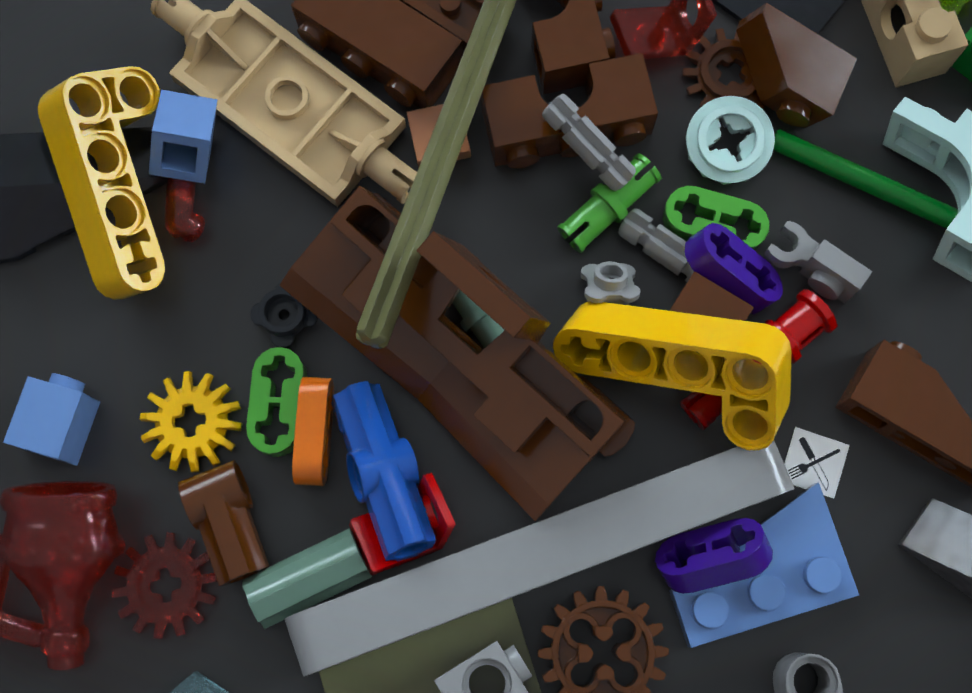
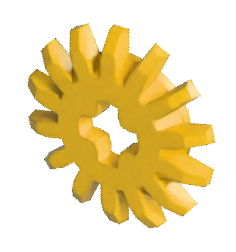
(207, 435)

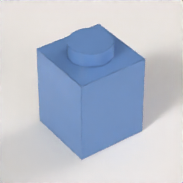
(182, 136)
(53, 418)

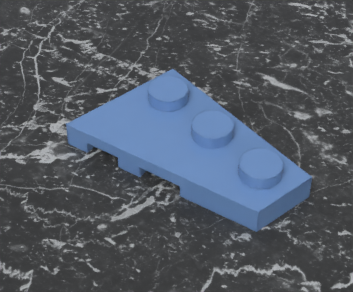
(803, 576)

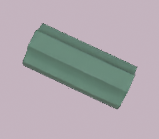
(305, 579)

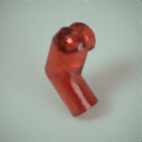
(179, 210)

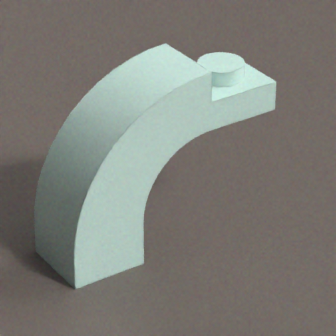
(947, 152)

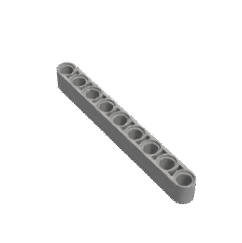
(534, 556)

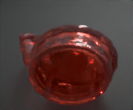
(59, 547)

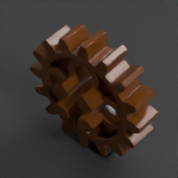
(601, 616)

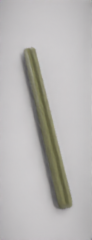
(433, 176)

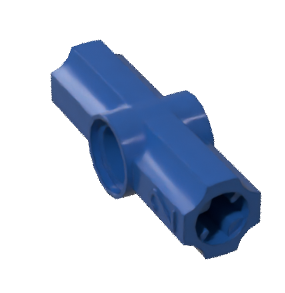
(383, 471)

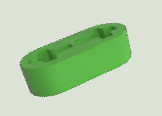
(718, 208)
(263, 400)

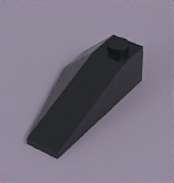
(32, 195)

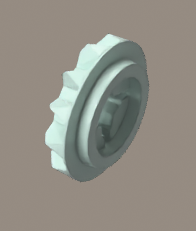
(738, 116)

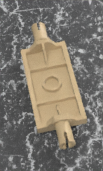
(287, 98)

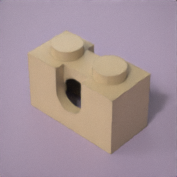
(923, 45)

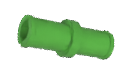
(607, 206)

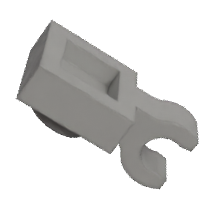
(826, 266)

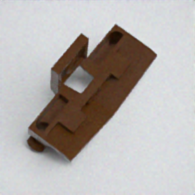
(504, 403)

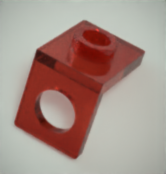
(661, 29)

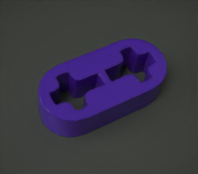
(733, 266)
(714, 555)

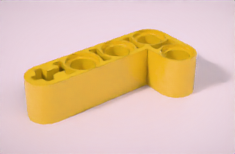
(114, 184)
(662, 351)

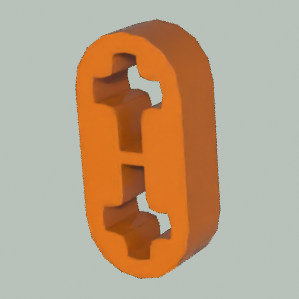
(313, 431)

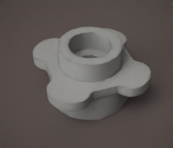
(610, 283)

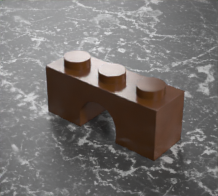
(569, 44)
(617, 104)

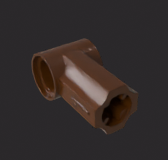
(219, 507)

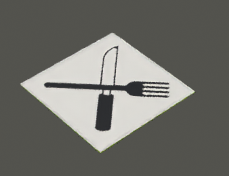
(815, 460)

